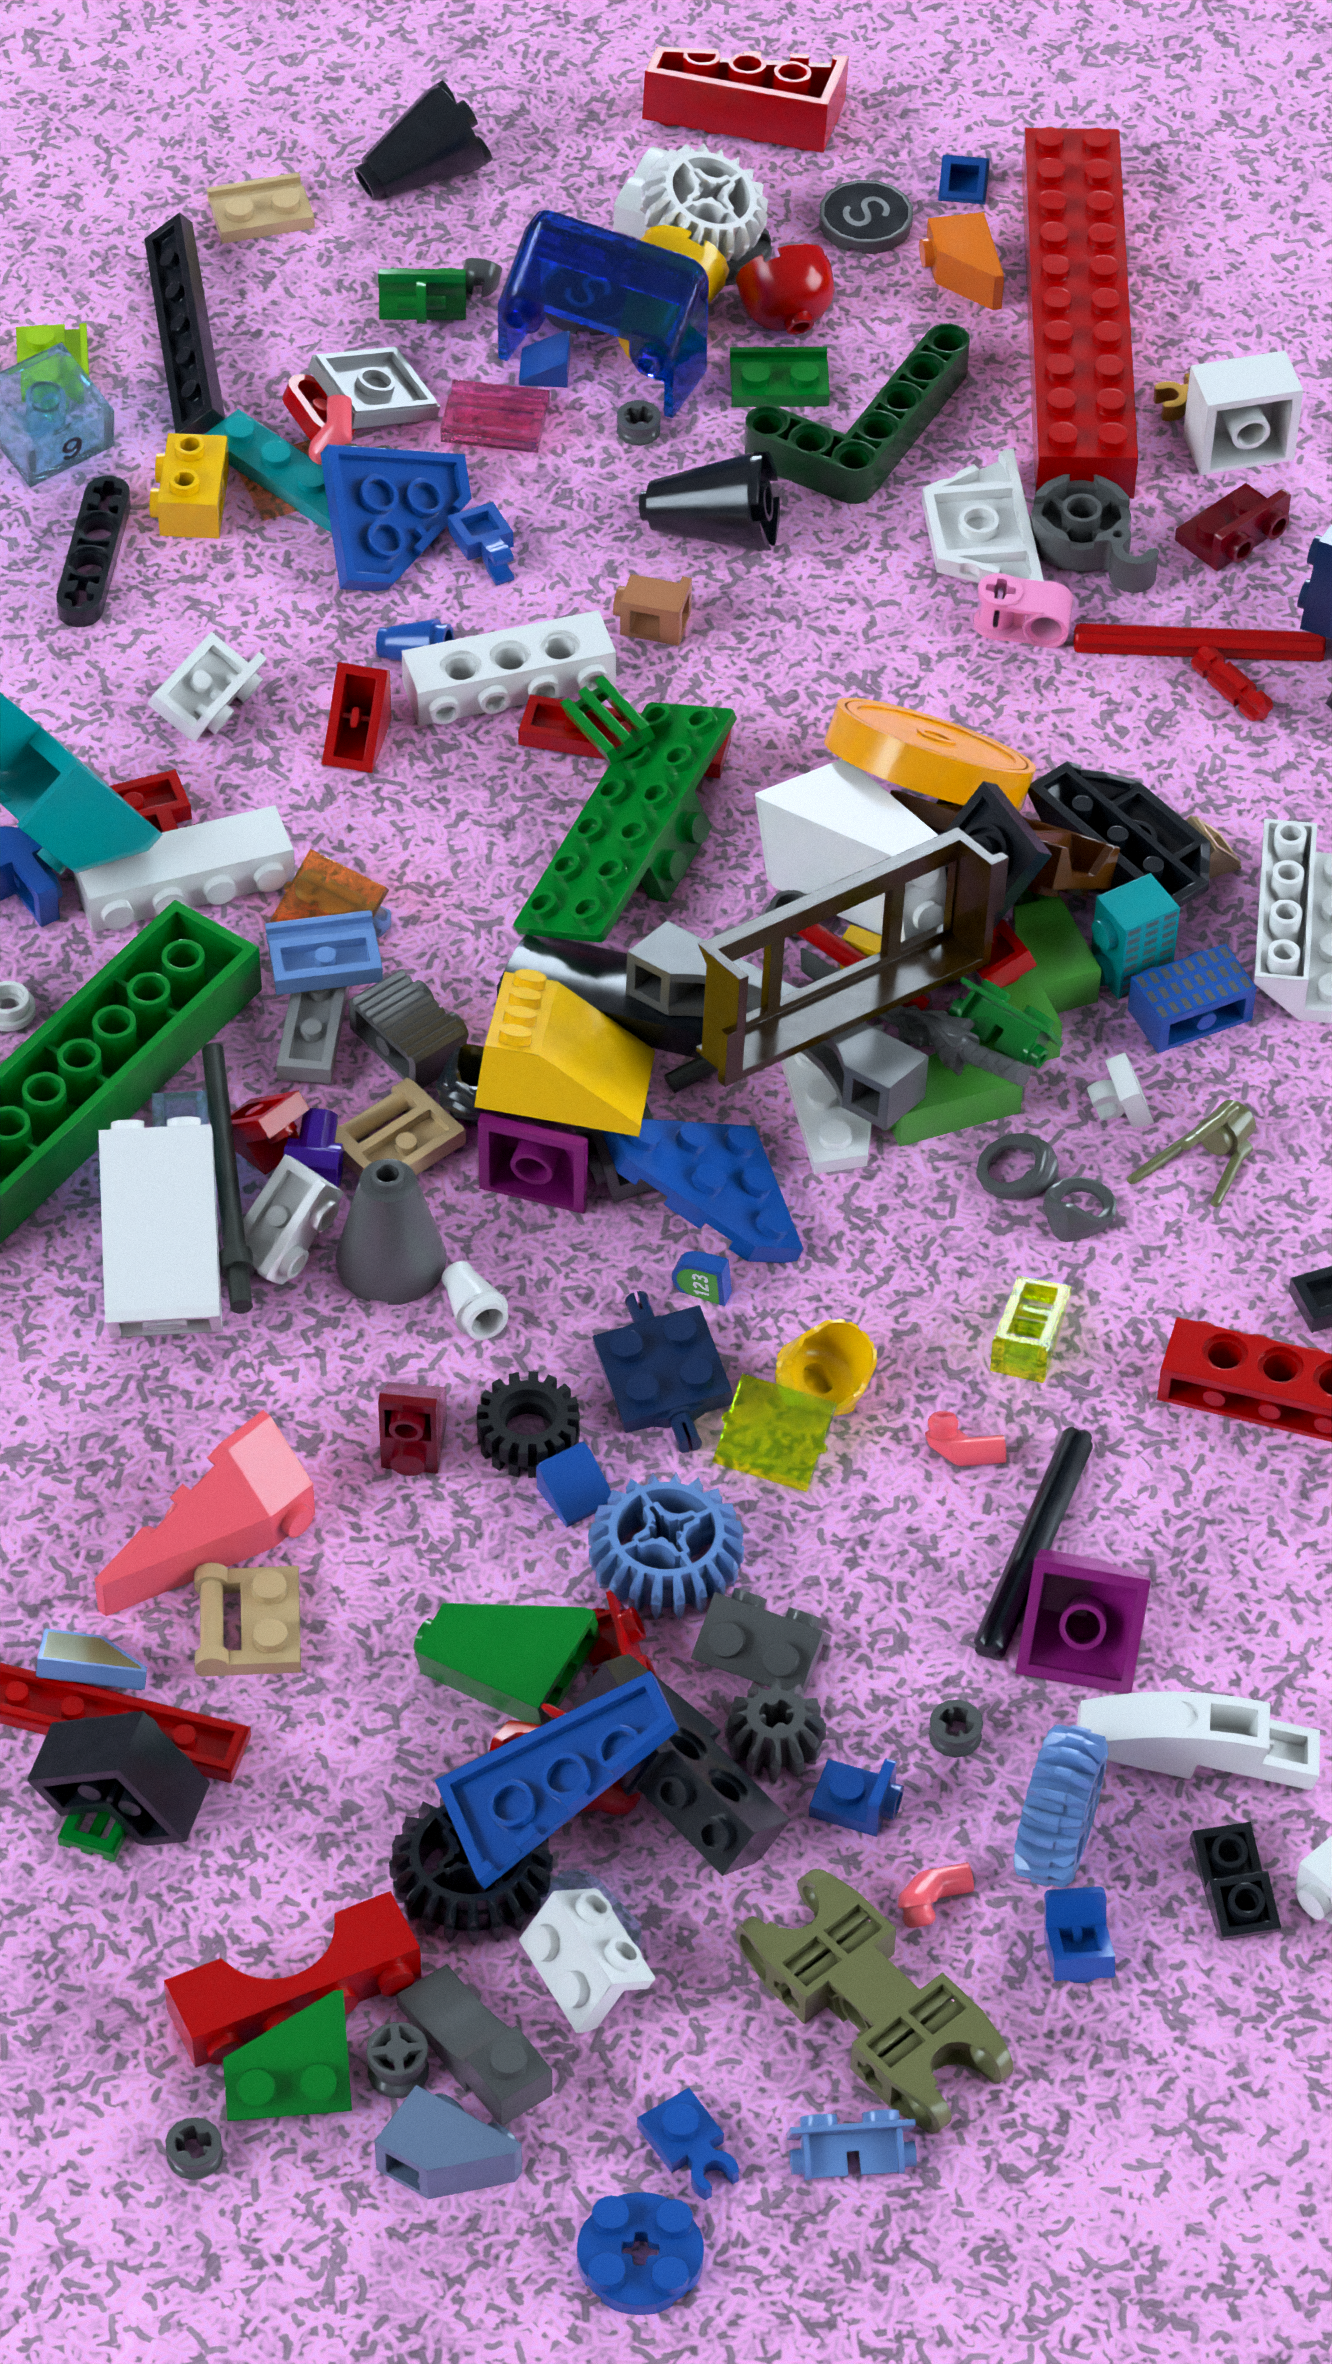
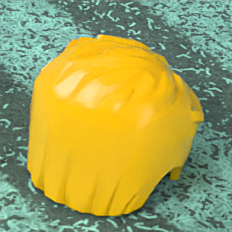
(829, 1363)

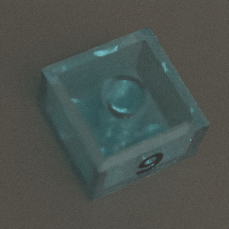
(51, 415)

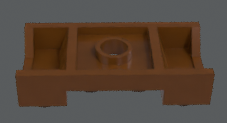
(1075, 862)

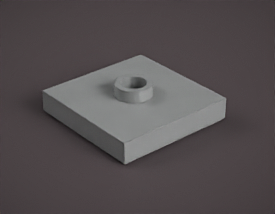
(379, 383)

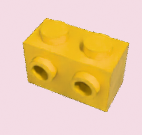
(192, 485)

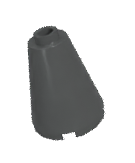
(390, 1237)

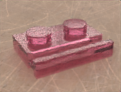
(495, 416)

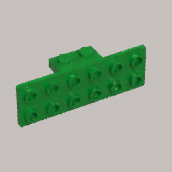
(633, 829)

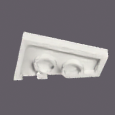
(830, 1133)

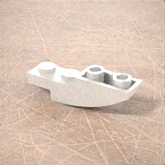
(1188, 1729)

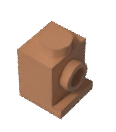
(654, 608)

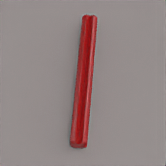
(1185, 642)

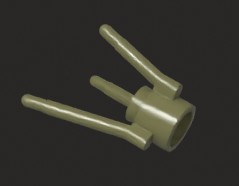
(1220, 1133)

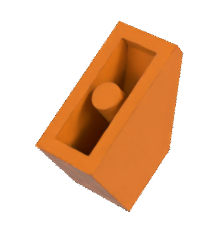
(964, 258)

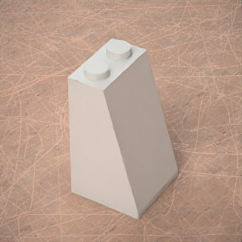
(838, 825)
(159, 1228)

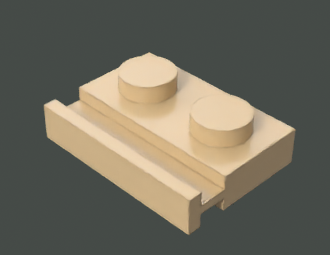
(260, 208)

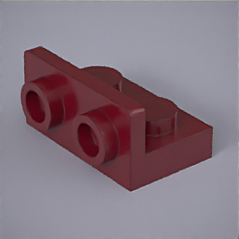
(1235, 526)

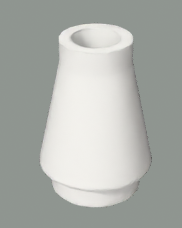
(475, 1303)

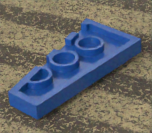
(542, 1779)

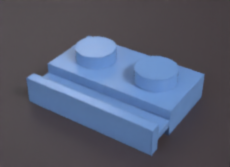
(323, 952)

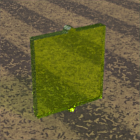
(774, 1433)

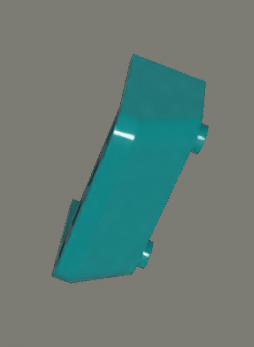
(63, 800)

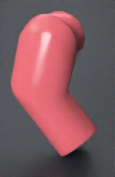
(336, 429)

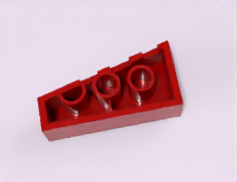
(747, 96)

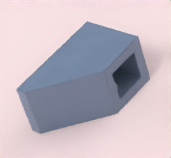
(443, 2149)

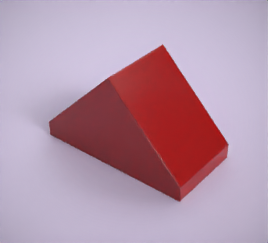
(357, 717)

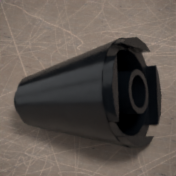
(718, 502)

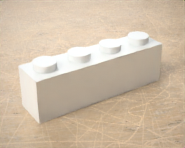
(192, 866)

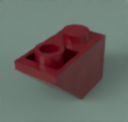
(412, 1427)

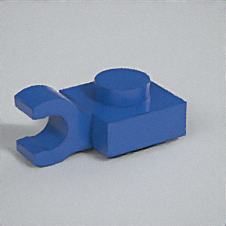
(486, 535)

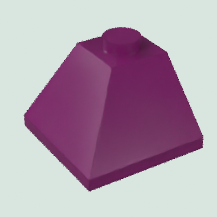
(532, 1160)
(1083, 1622)

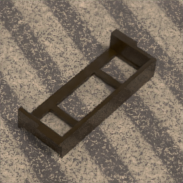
(900, 972)

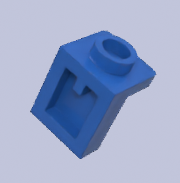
(857, 1796)

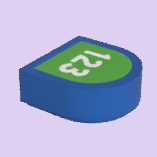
(703, 1276)

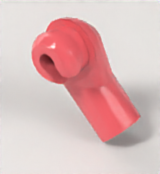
(959, 1447)
(929, 1887)

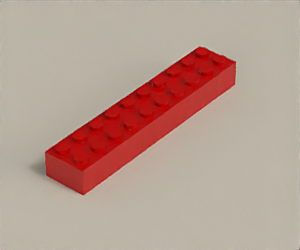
(1078, 307)

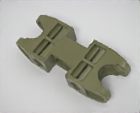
(846, 1967)

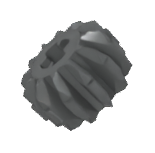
(775, 1730)

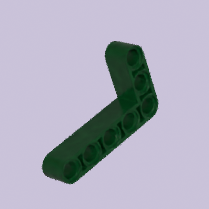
(858, 462)

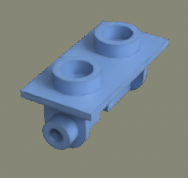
(875, 2139)

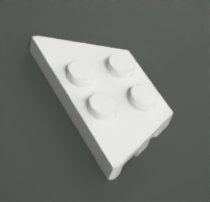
(981, 523)

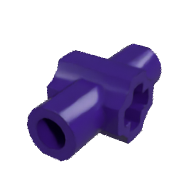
(317, 1145)

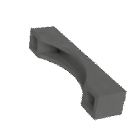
(865, 1066)

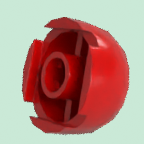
(789, 289)

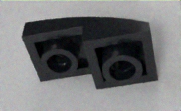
(1234, 1881)

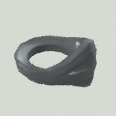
(1034, 1181)
(1068, 1220)

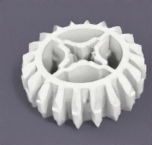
(706, 197)

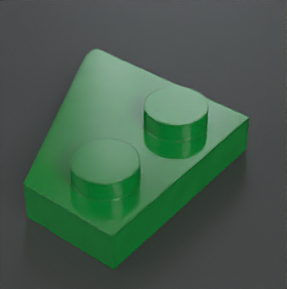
(293, 2066)

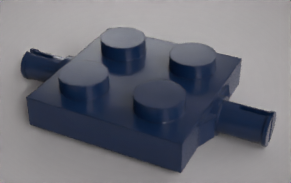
(663, 1370)

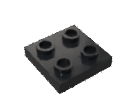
(1000, 828)

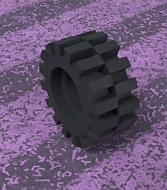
(526, 1398)

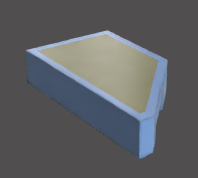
(88, 1661)

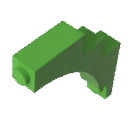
(1061, 981)

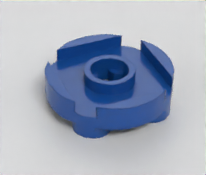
(649, 2218)

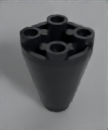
(424, 146)

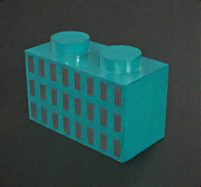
(1133, 932)

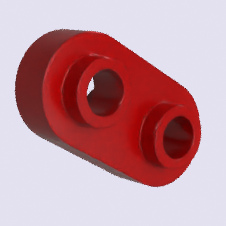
(307, 403)

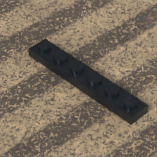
(184, 327)

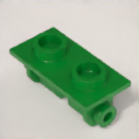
(1023, 1033)

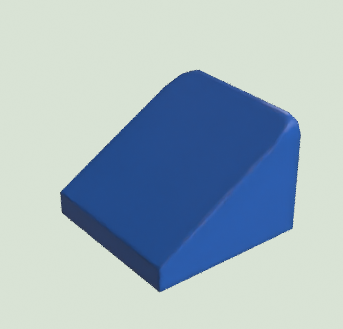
(964, 179)
(546, 362)
(572, 1484)

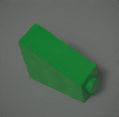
(508, 1653)

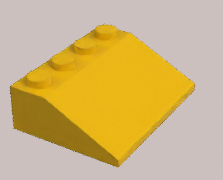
(561, 1059)

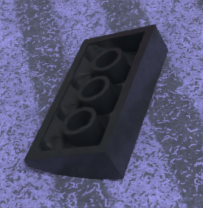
(600, 980)

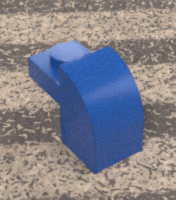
(28, 875)

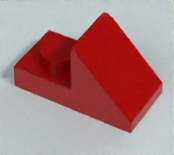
(264, 1127)

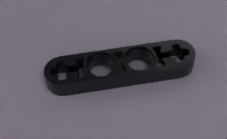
(93, 552)

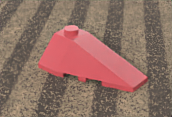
(234, 1512)

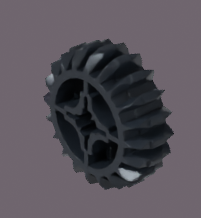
(452, 1892)

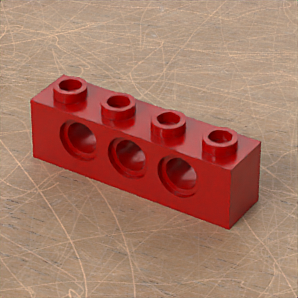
(1248, 1378)

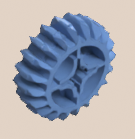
(657, 1561)
(1060, 1805)

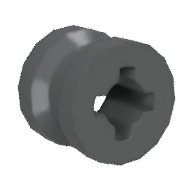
(397, 2044)

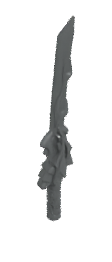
(947, 1033)

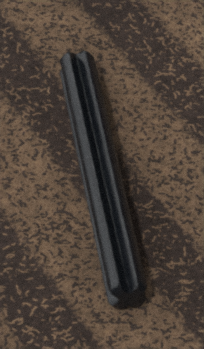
(1036, 1533)

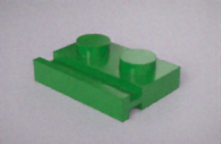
(779, 376)

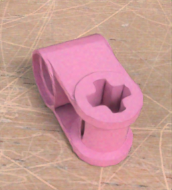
(1028, 610)

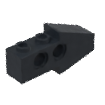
(696, 1780)

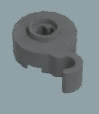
(1088, 529)

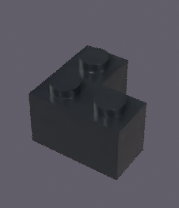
(123, 1769)

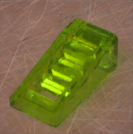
(1025, 1356)

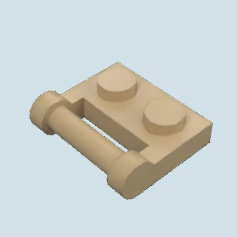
(415, 1138)
(267, 1620)

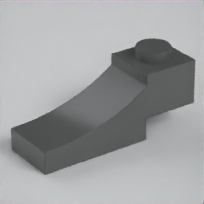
(477, 2045)

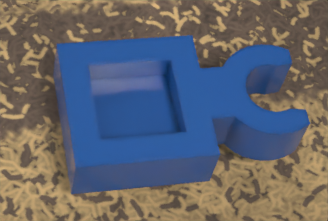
(686, 2135)

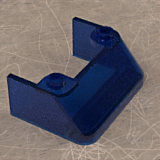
(614, 287)

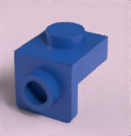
(1078, 1934)

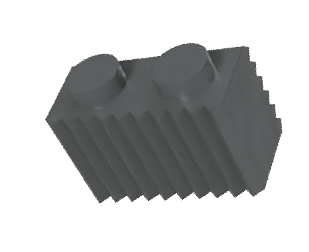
(407, 1027)

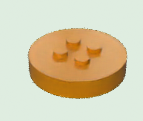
(925, 752)

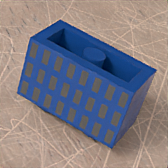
(1191, 998)

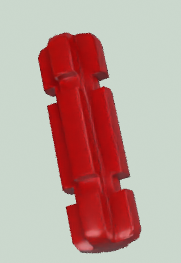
(1231, 683)

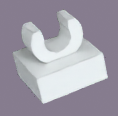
(1120, 1094)

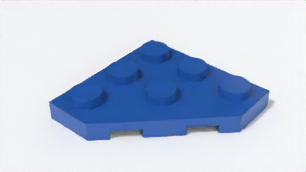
(388, 508)
(715, 1179)

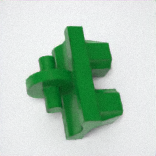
(422, 294)

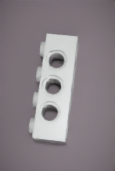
(507, 666)

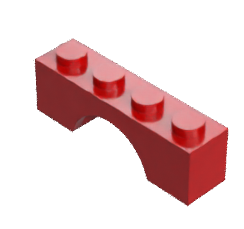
(225, 2009)

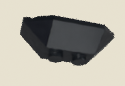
(1128, 817)

